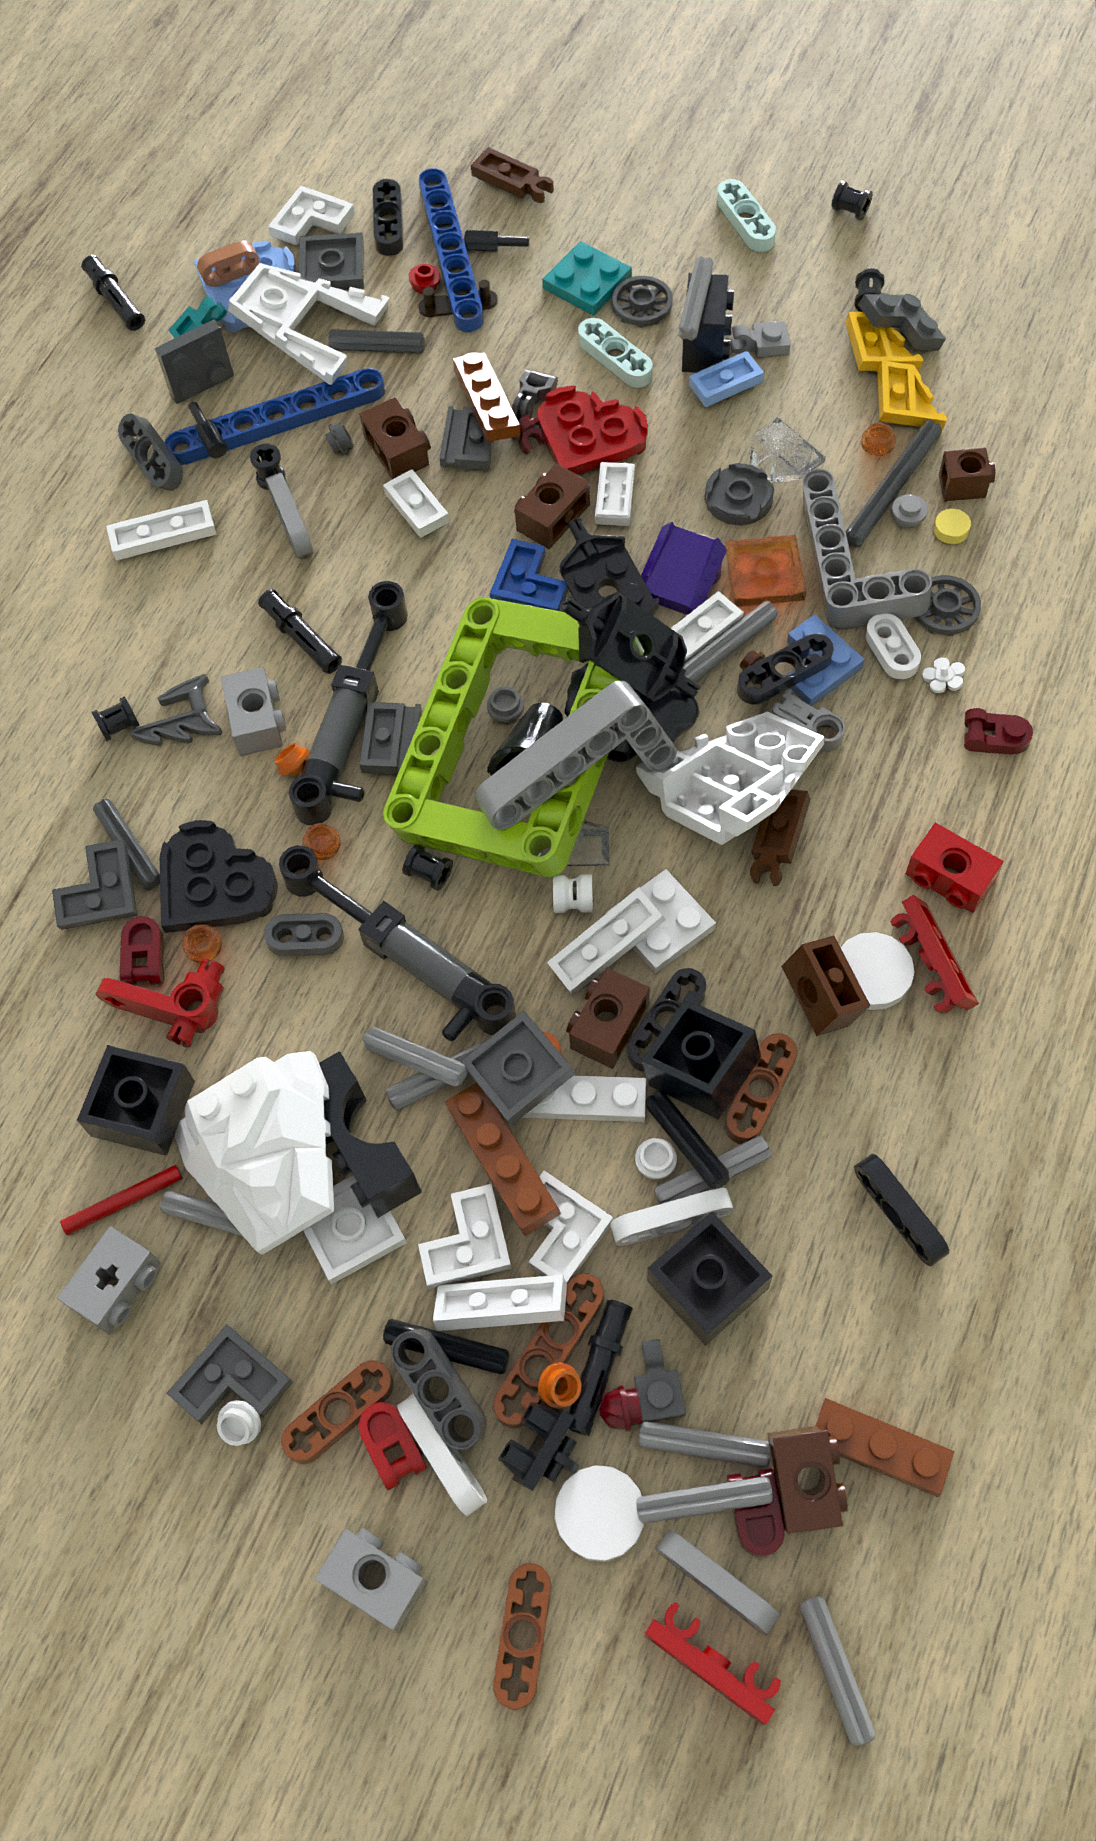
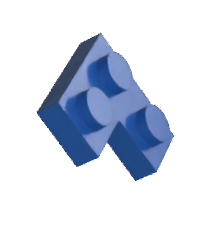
(520, 582)

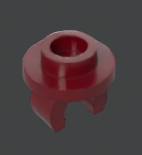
(529, 429)

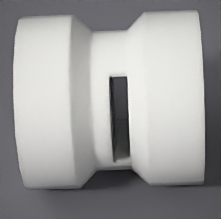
(563, 893)

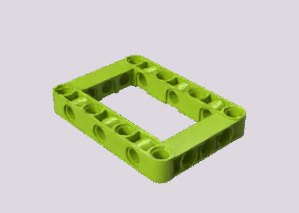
(444, 728)

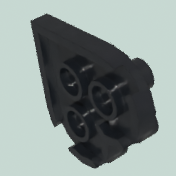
(211, 880)

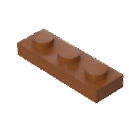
(886, 1448)

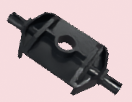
(603, 562)
(607, 640)

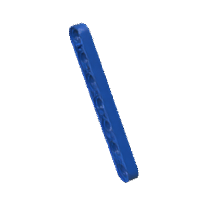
(450, 259)
(286, 404)

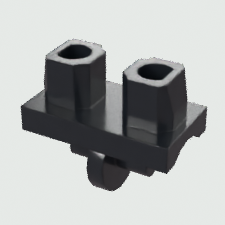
(530, 1464)

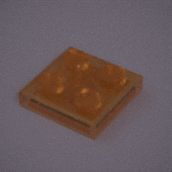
(765, 570)

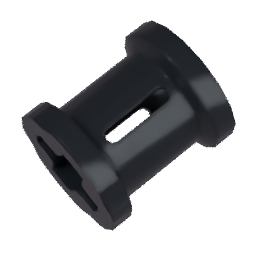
(851, 199)
(862, 283)
(270, 462)
(115, 718)
(427, 867)

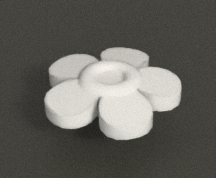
(944, 675)

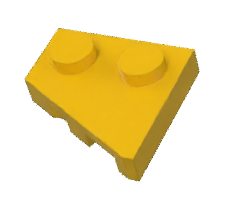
(877, 344)
(904, 396)

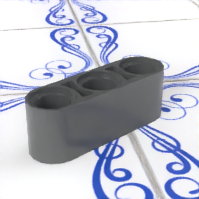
(418, 1377)

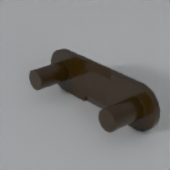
(439, 305)

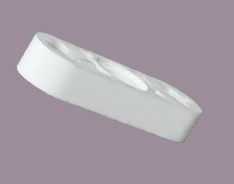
(670, 1216)
(445, 1460)

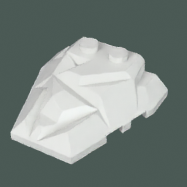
(734, 779)
(263, 1147)

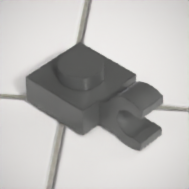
(659, 1390)

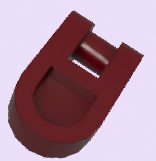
(1010, 732)
(141, 939)
(760, 1528)

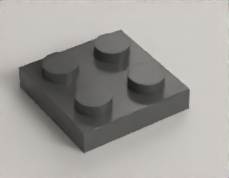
(333, 259)
(194, 361)
(518, 1067)

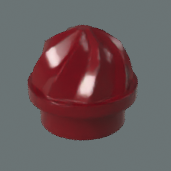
(621, 1408)

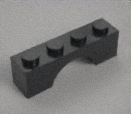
(379, 1169)

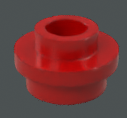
(424, 276)

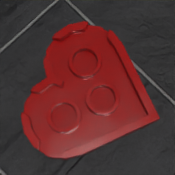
(590, 431)

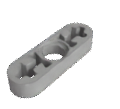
(289, 515)
(718, 1582)

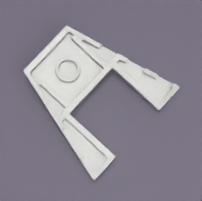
(277, 300)

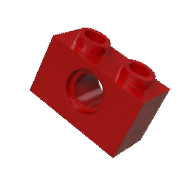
(948, 850)

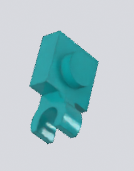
(194, 318)

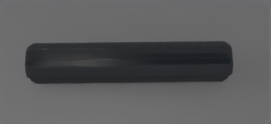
(687, 1140)
(456, 1348)

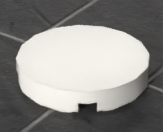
(880, 967)
(598, 1513)

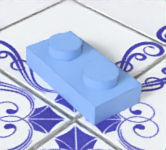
(726, 379)

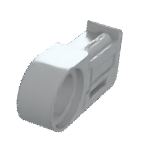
(810, 718)

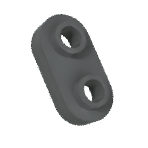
(305, 934)

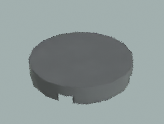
(739, 494)

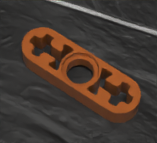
(767, 1104)
(304, 1424)
(505, 1671)

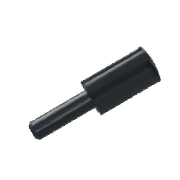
(489, 240)
(208, 433)

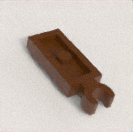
(511, 175)
(779, 836)

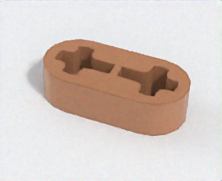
(228, 263)

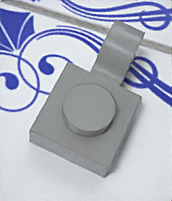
(764, 338)

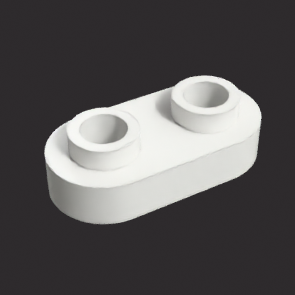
(895, 648)

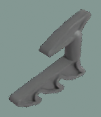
(172, 728)

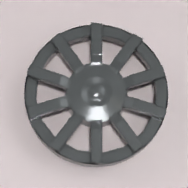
(642, 301)
(947, 605)

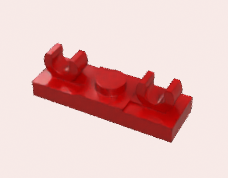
(935, 955)
(713, 1667)

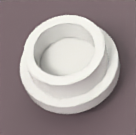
(656, 1158)
(238, 1423)

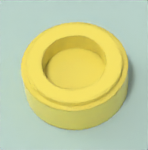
(952, 526)

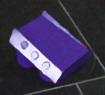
(683, 568)

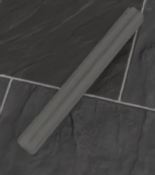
(892, 483)

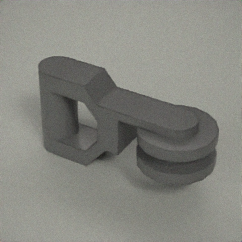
(528, 395)

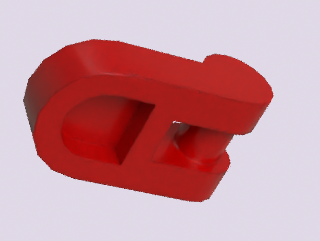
(383, 1429)

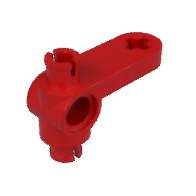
(172, 1009)

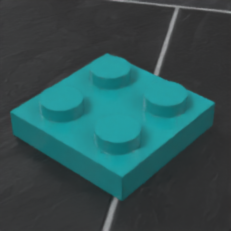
(586, 277)

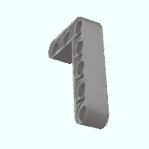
(901, 592)
(570, 750)

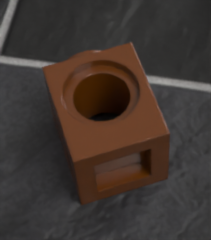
(966, 474)

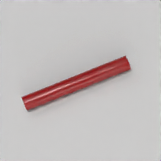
(121, 1200)

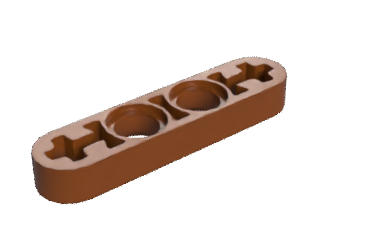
(543, 1346)

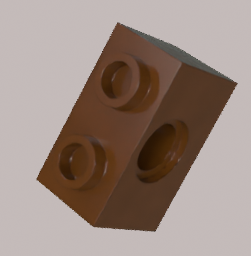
(395, 438)
(552, 505)
(825, 985)
(602, 1039)
(815, 1507)

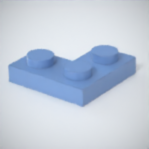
(843, 664)

